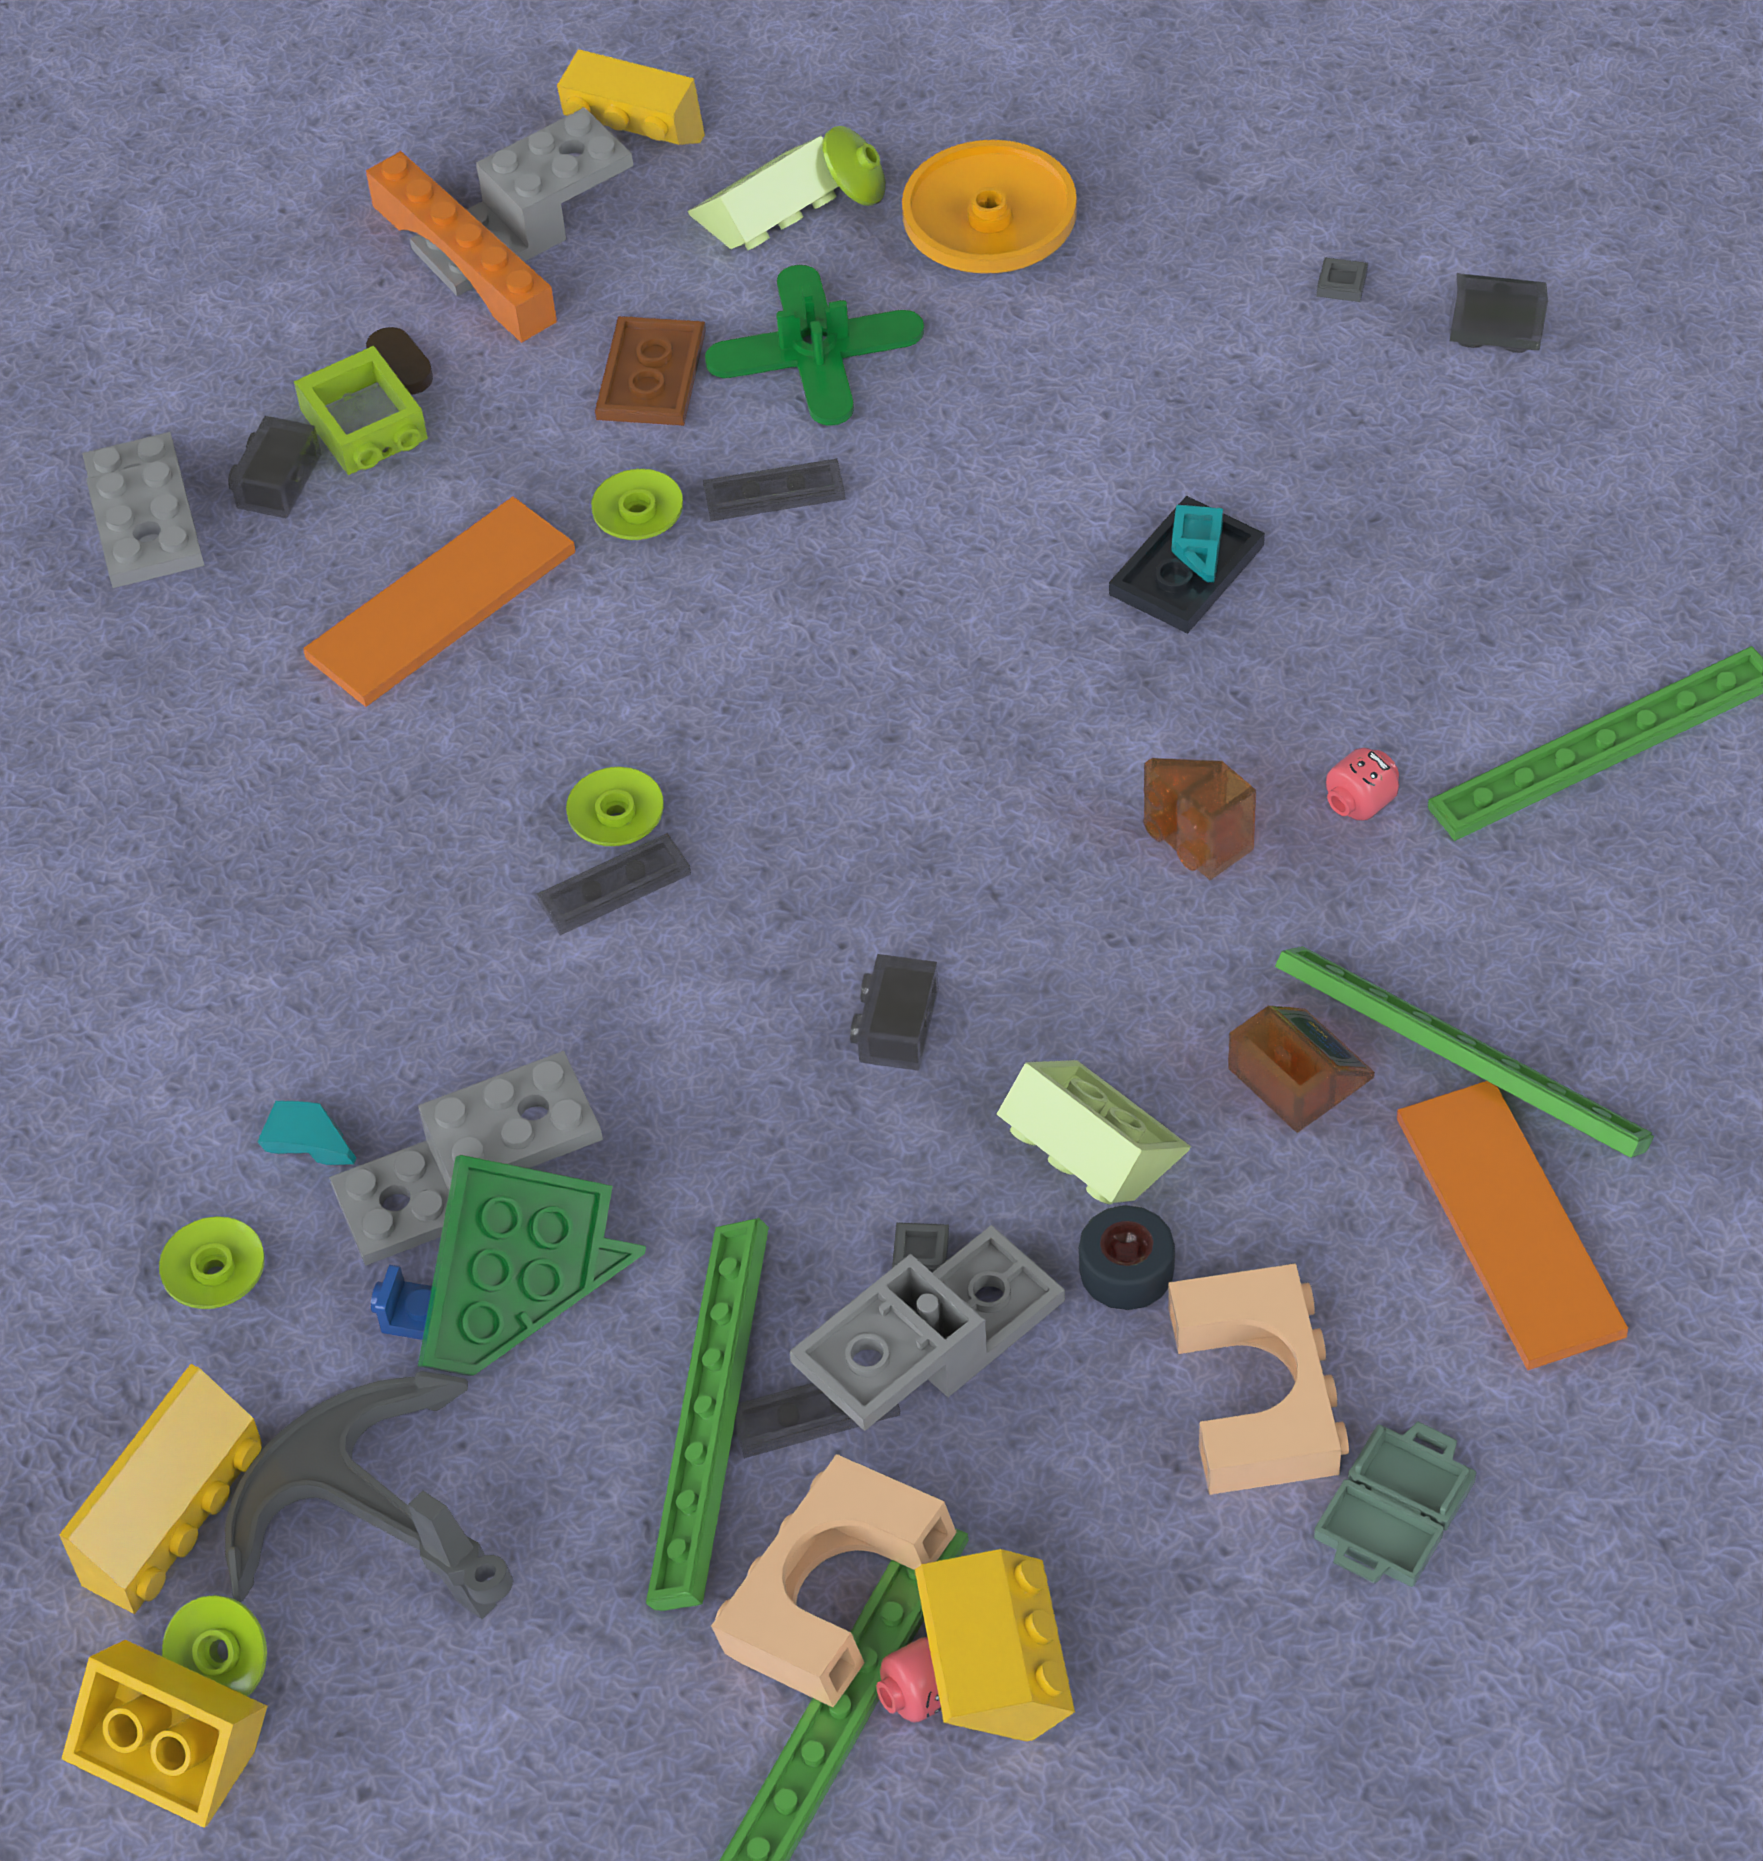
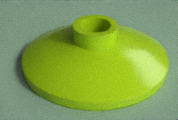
(854, 165)
(637, 504)
(612, 792)
(207, 1245)
(200, 1627)

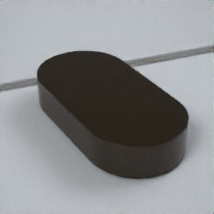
(403, 358)

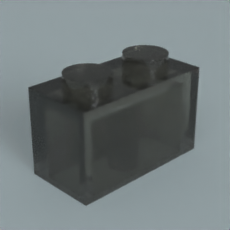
(1498, 312)
(274, 467)
(895, 1012)

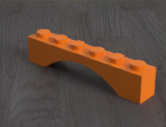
(502, 279)

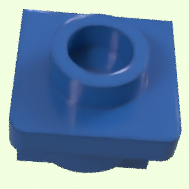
(400, 1304)

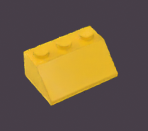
(632, 98)
(995, 1643)
(162, 1730)

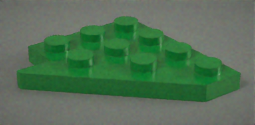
(513, 1259)

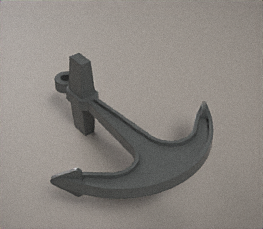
(316, 1462)

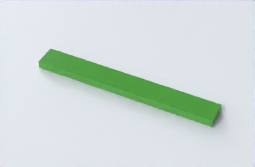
(1599, 744)
(1466, 1051)
(707, 1417)
(829, 1733)

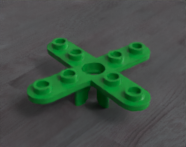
(818, 363)

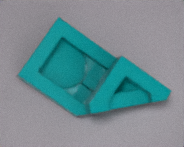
(1198, 538)
(305, 1129)

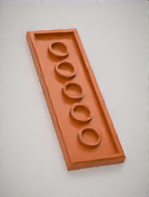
(439, 601)
(1511, 1225)

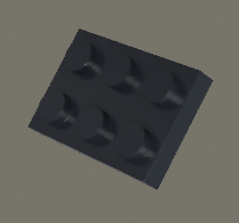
(1171, 591)

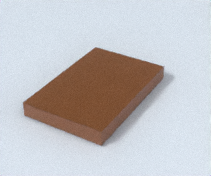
(650, 370)

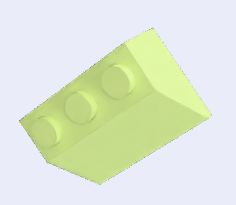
(768, 197)
(1090, 1129)

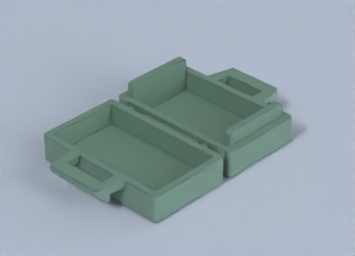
(1395, 1504)

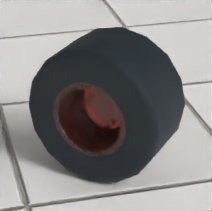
(1126, 1257)

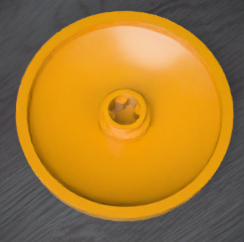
(989, 206)

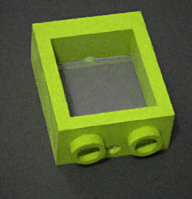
(361, 410)

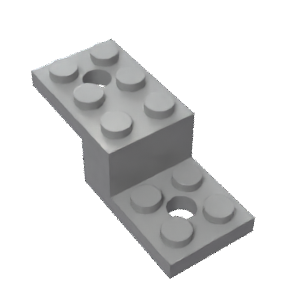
(527, 185)
(142, 510)
(470, 1122)
(927, 1327)

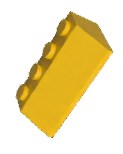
(161, 1491)

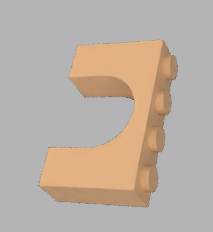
(1271, 1313)
(841, 1513)

